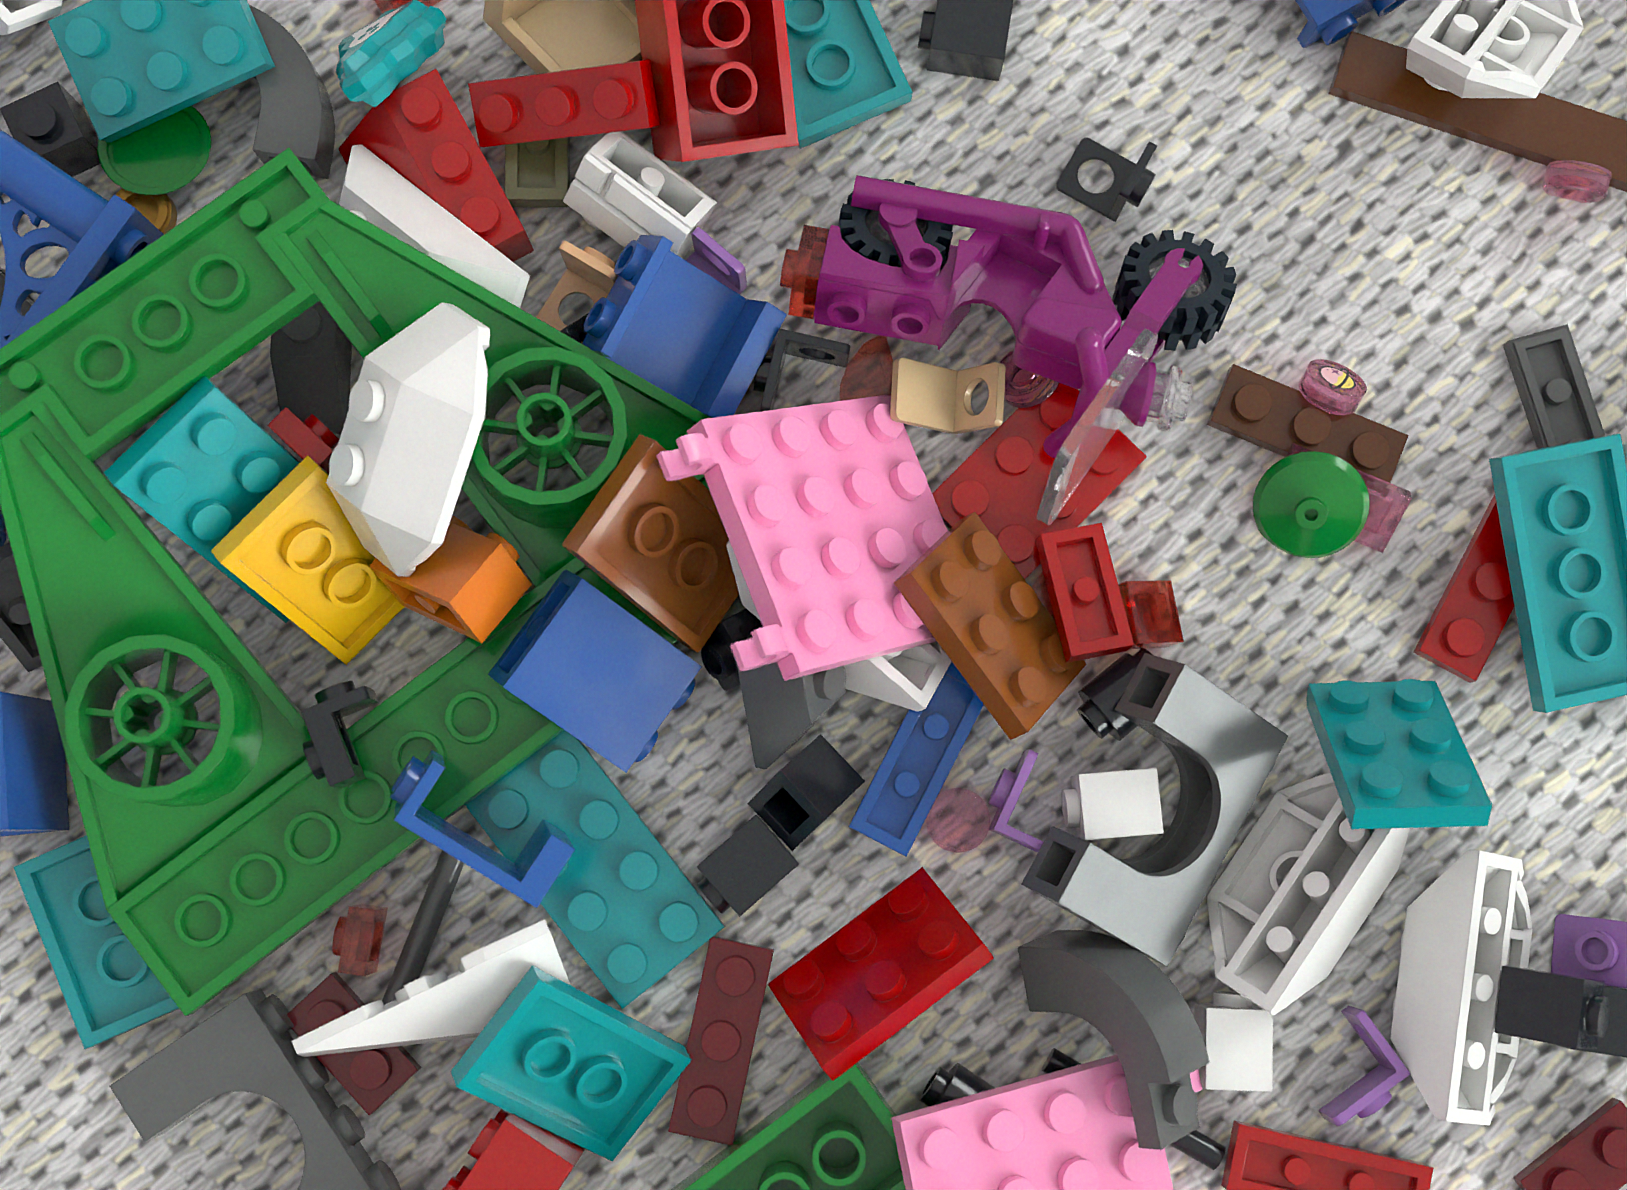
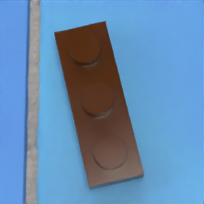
(1280, 415)

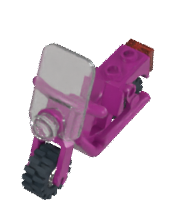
(900, 278)

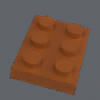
(659, 545)
(990, 624)

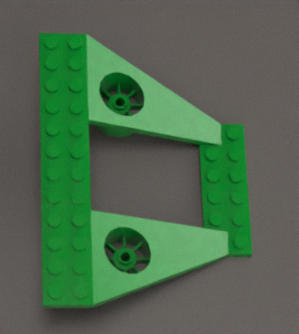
(250, 840)

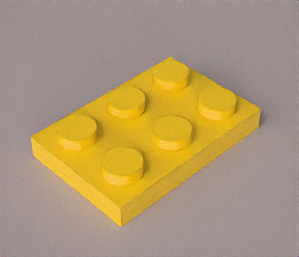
(310, 563)

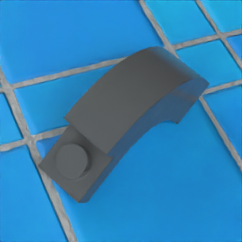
(293, 103)
(1136, 1013)

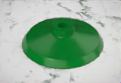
(159, 155)
(1311, 504)

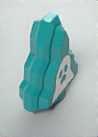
(388, 51)

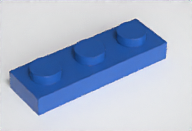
(917, 765)

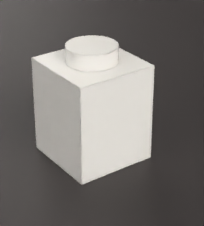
(1113, 804)
(1237, 1043)

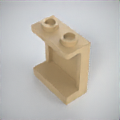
(566, 32)

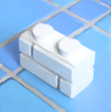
(636, 194)

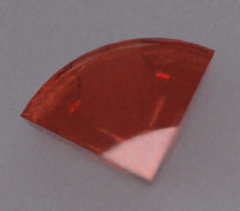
(868, 371)

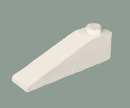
(439, 1004)

